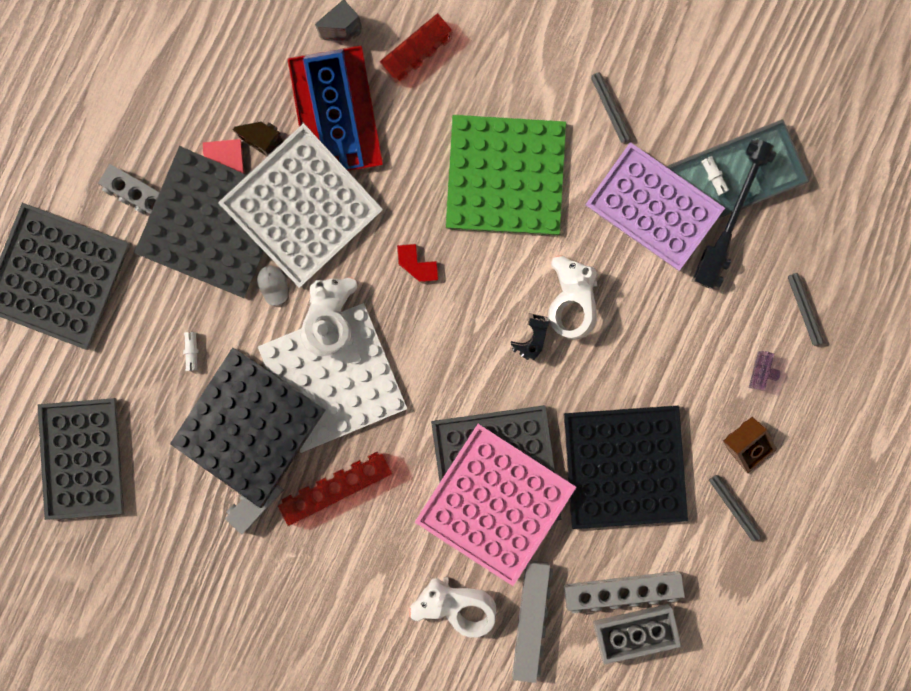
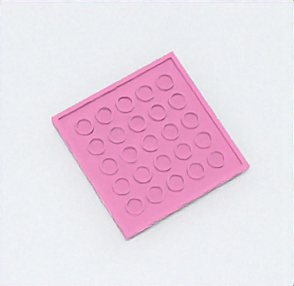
(495, 504)

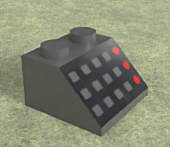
(339, 23)

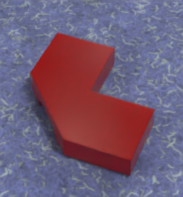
(420, 271)

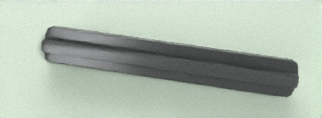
(610, 107)
(805, 309)
(735, 508)

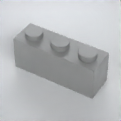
(246, 513)

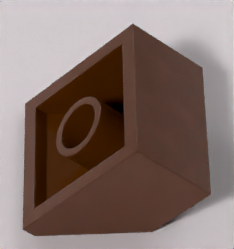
(750, 444)

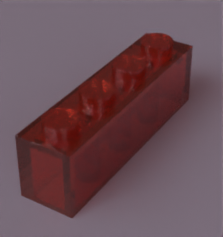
(416, 48)

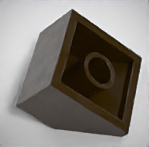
(260, 136)

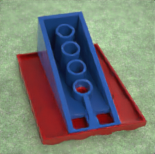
(337, 104)

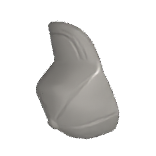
(273, 285)

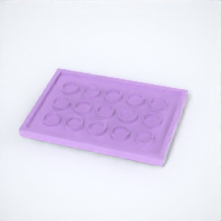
(654, 206)

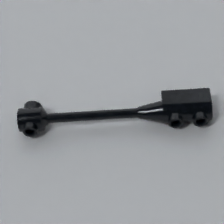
(716, 258)

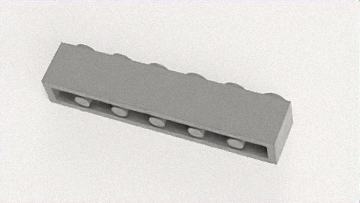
(530, 622)

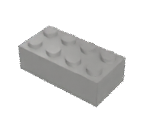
(636, 634)

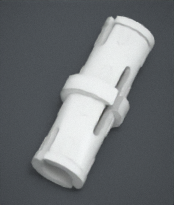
(715, 175)
(191, 351)

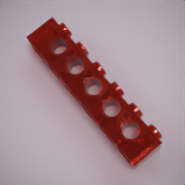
(292, 514)

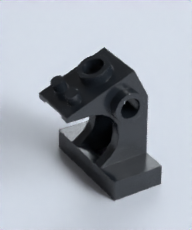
(539, 326)

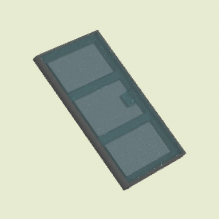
(771, 179)

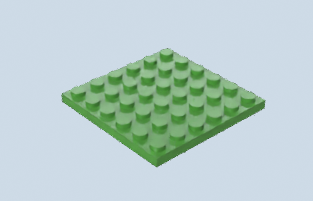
(505, 175)

